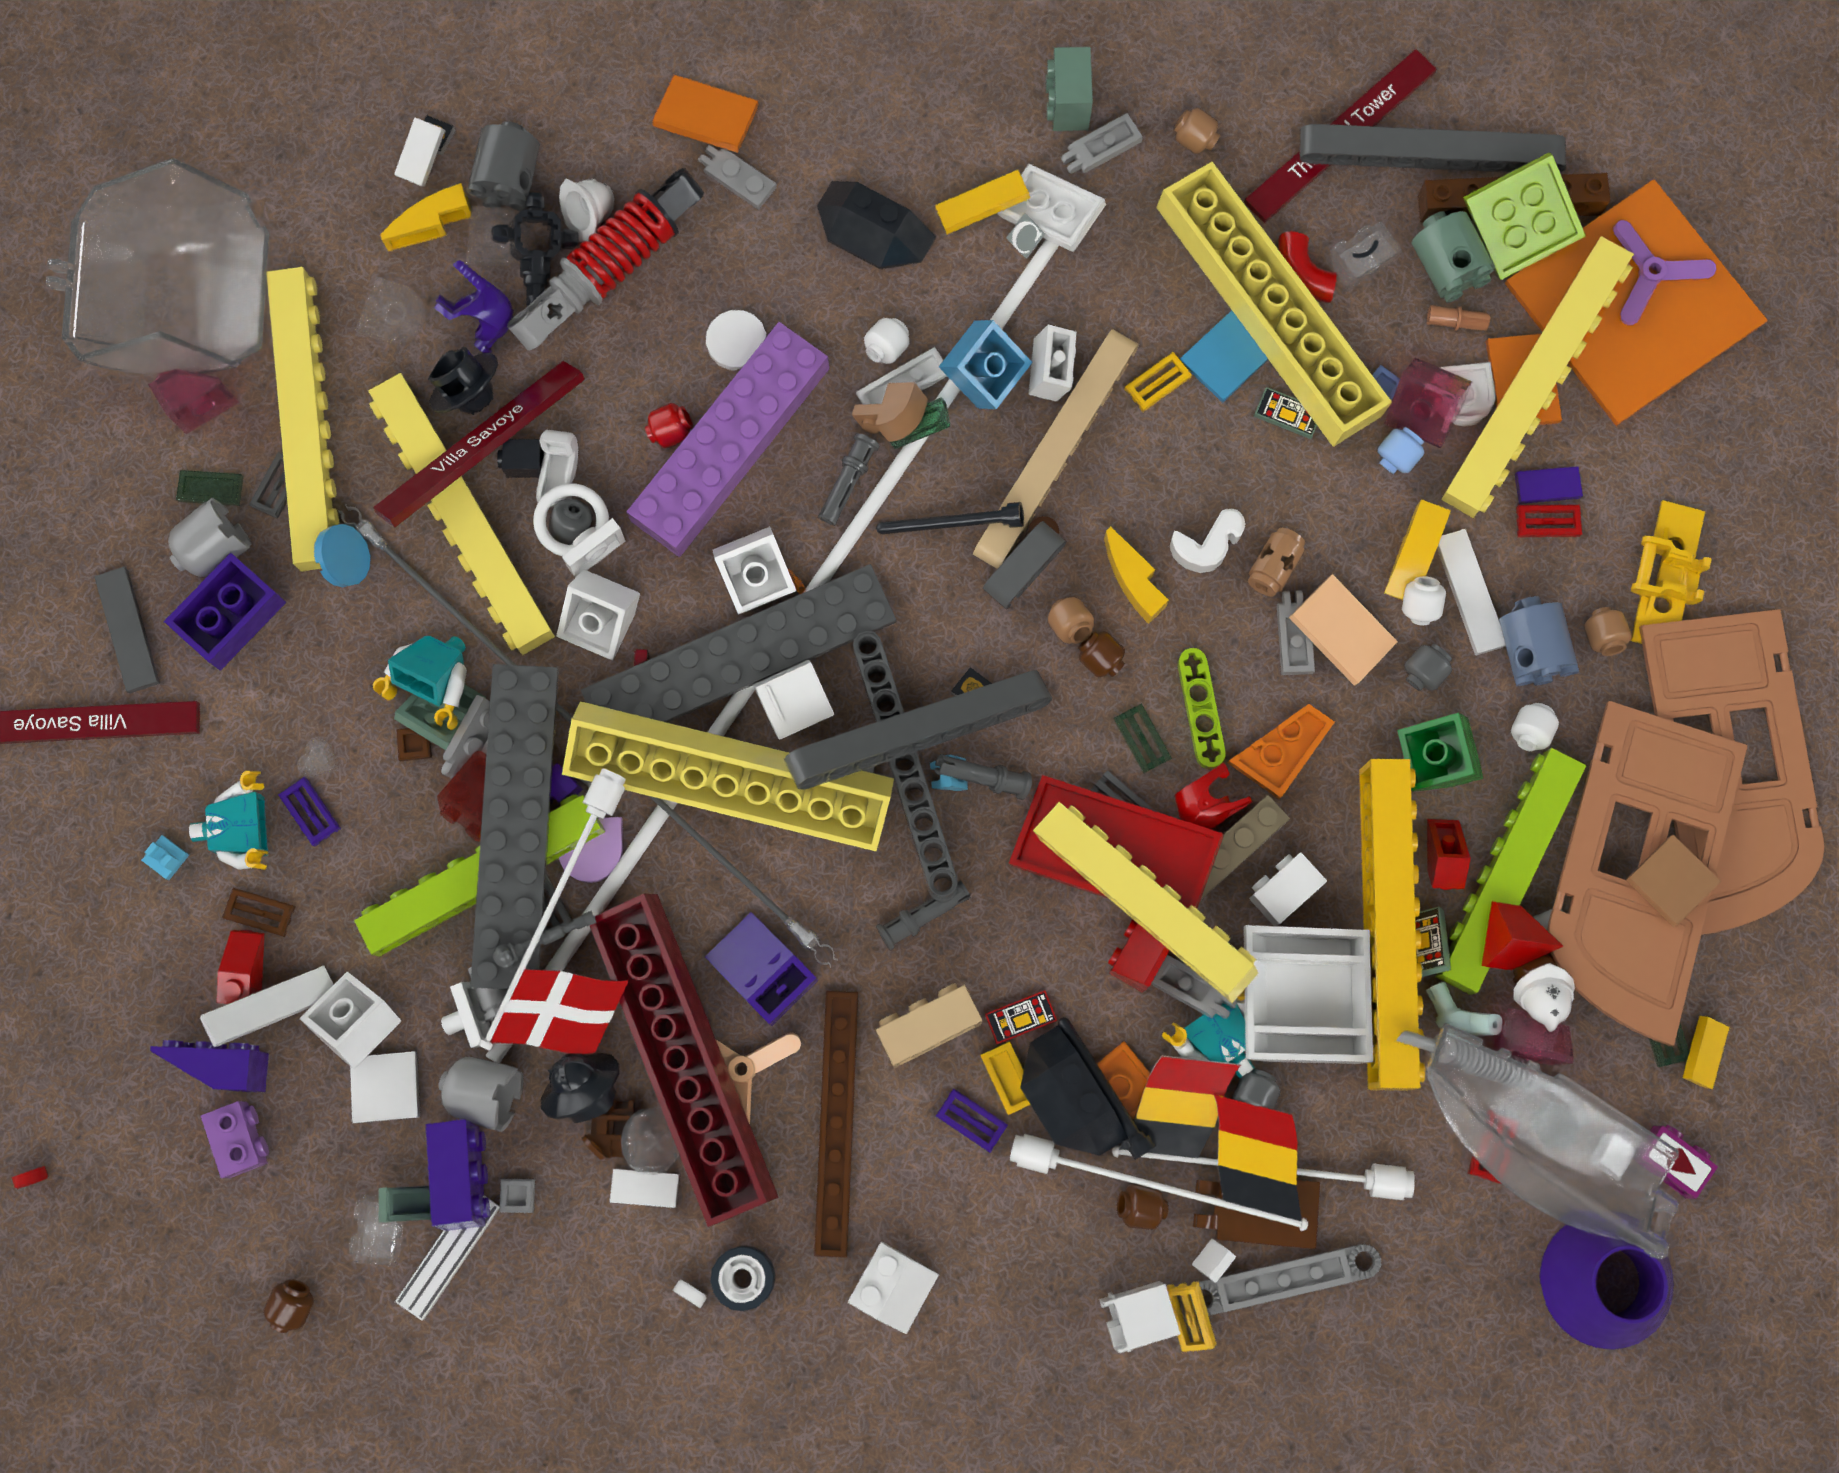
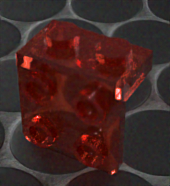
(464, 794)

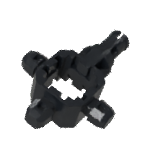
(534, 263)

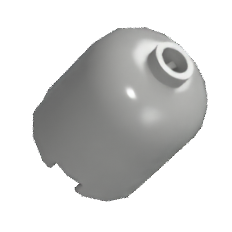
(206, 539)
(481, 1092)

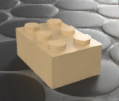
(928, 1024)

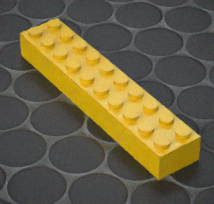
(1390, 917)

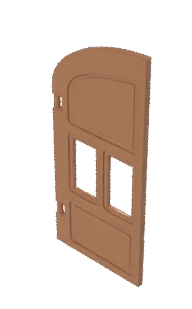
(1726, 668)
(1612, 938)

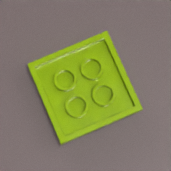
(1524, 216)

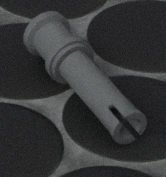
(853, 467)
(996, 778)
(910, 921)

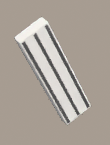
(440, 1267)

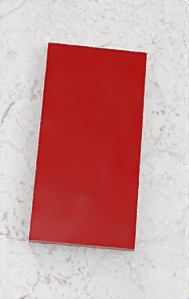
(1169, 847)

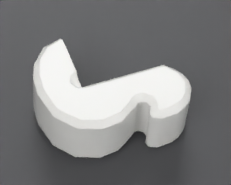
(558, 462)
(1212, 552)

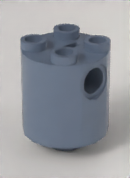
(1538, 642)

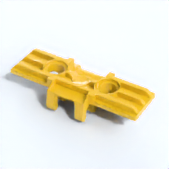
(1678, 568)

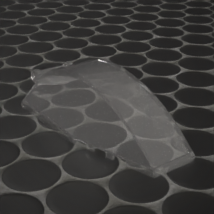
(1554, 1142)

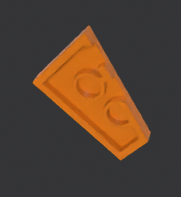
(1284, 751)

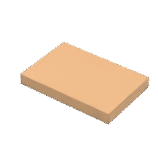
(1343, 629)

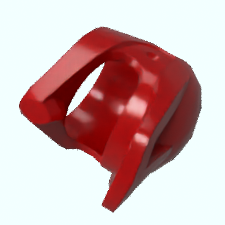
(1200, 808)

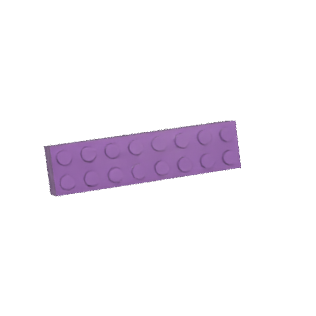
(728, 439)

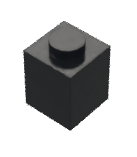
(521, 458)

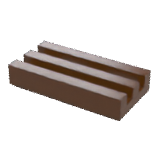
(284, 919)

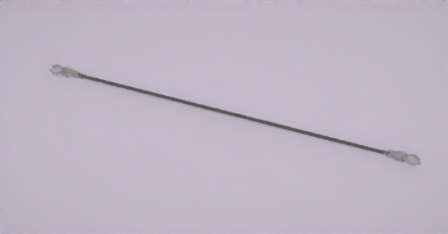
(806, 937)

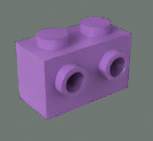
(235, 1139)

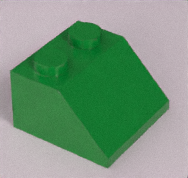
(1441, 752)

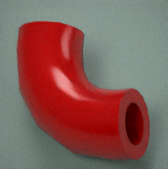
(1295, 251)

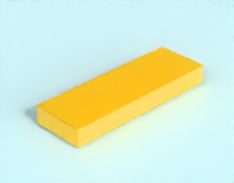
(982, 201)

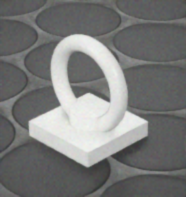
(591, 544)

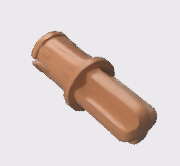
(1457, 318)

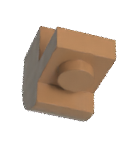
(897, 415)

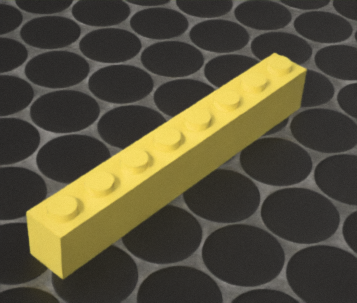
(1146, 902)

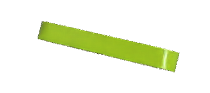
(1203, 708)

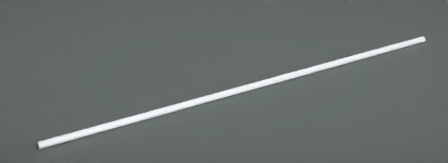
(823, 575)

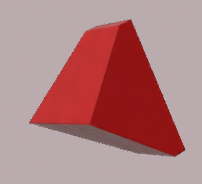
(1515, 938)

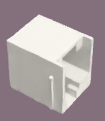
(793, 699)
(1140, 1316)

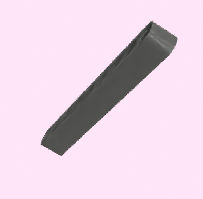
(1426, 148)
(917, 729)
(908, 779)

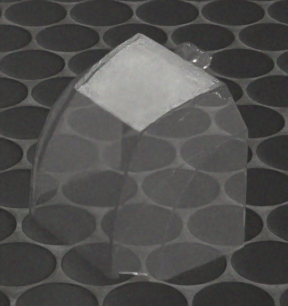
(164, 274)

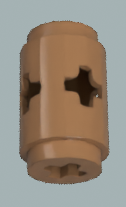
(1268, 573)

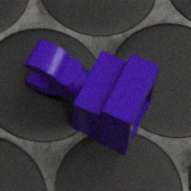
(562, 785)

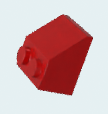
(1138, 959)

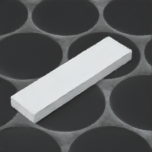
(1470, 592)
(266, 1006)

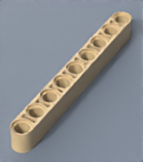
(1058, 444)

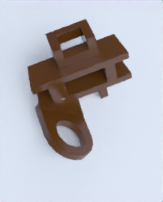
(609, 1145)

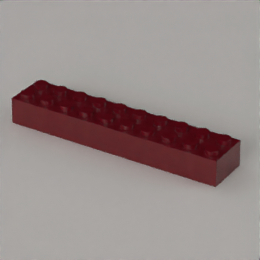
(683, 1060)

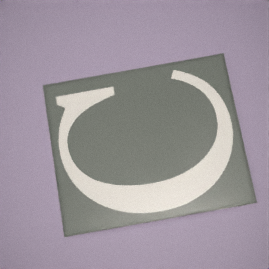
(1025, 235)

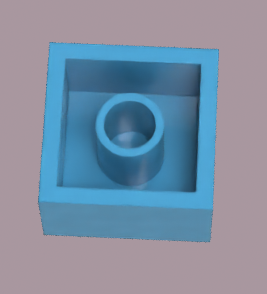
(985, 364)

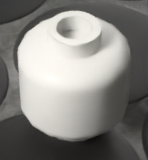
(886, 340)
(1423, 600)
(1535, 727)

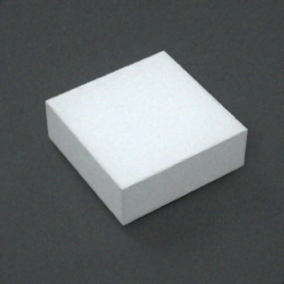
(1213, 1260)

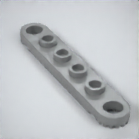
(1288, 1279)

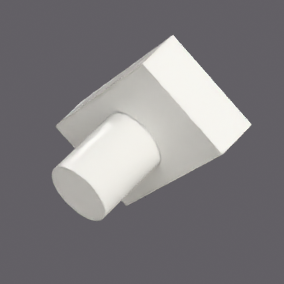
(468, 1015)

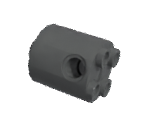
(504, 165)

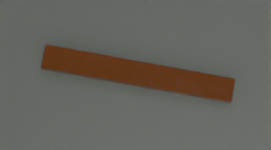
(836, 1124)

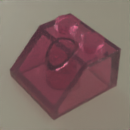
(191, 397)
(1427, 401)
(1532, 1040)

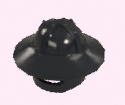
(462, 381)
(580, 1087)

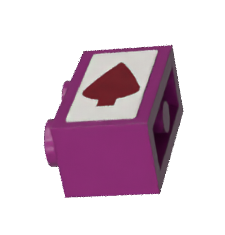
(1691, 1168)

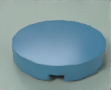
(342, 555)

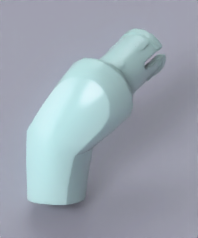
(1471, 1022)

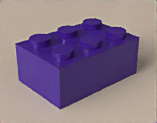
(225, 612)
(456, 1175)

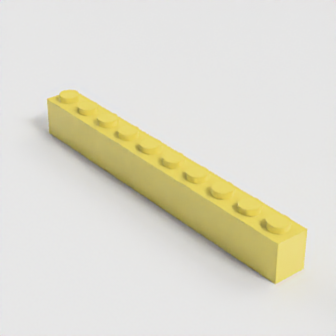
(1537, 377)
(301, 411)
(463, 518)

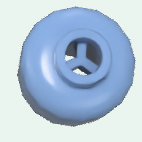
(1400, 450)

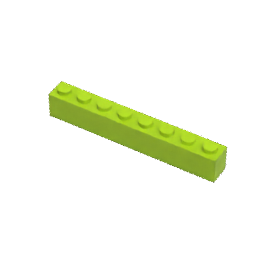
(1513, 862)
(455, 889)

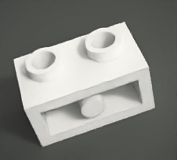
(1052, 363)
(1286, 889)

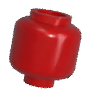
(668, 425)

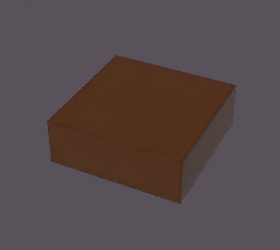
(412, 745)

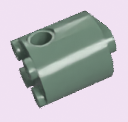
(1453, 254)

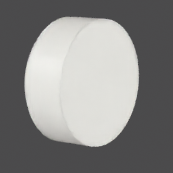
(690, 1293)

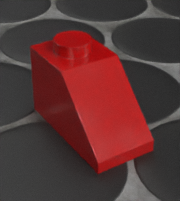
(1447, 854)
(241, 966)

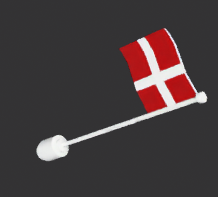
(560, 1007)

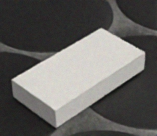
(419, 152)
(644, 1189)

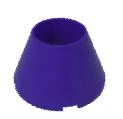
(1572, 1298)

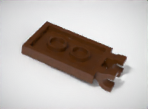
(1249, 1228)

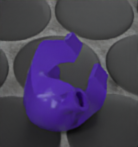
(486, 304)

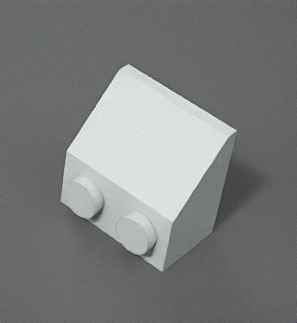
(754, 570)
(597, 614)
(350, 1019)
(893, 1288)

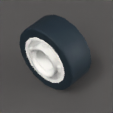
(724, 1284)

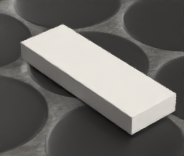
(922, 370)

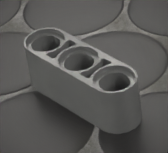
(1024, 564)

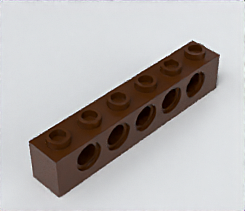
(1587, 192)

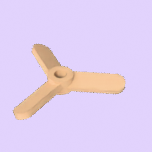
(755, 1062)

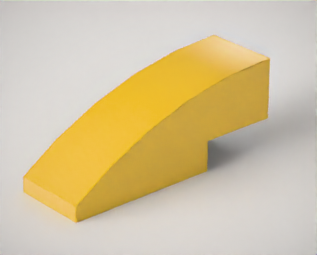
(427, 218)
(1417, 547)
(1133, 576)

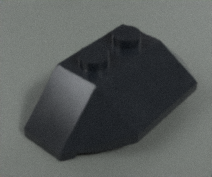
(873, 226)
(1068, 1096)

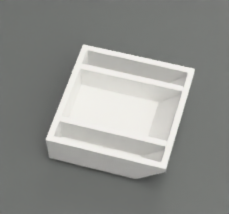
(1309, 995)

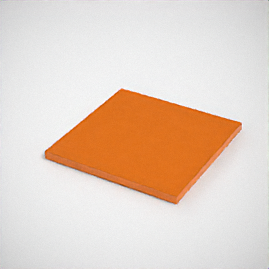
(1681, 325)

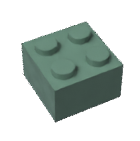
(1069, 88)

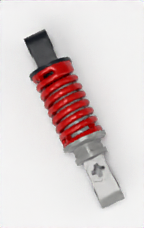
(608, 255)

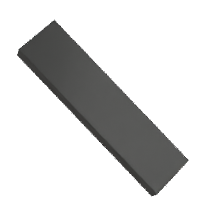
(127, 630)

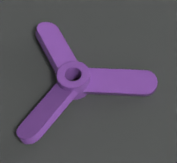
(1647, 281)

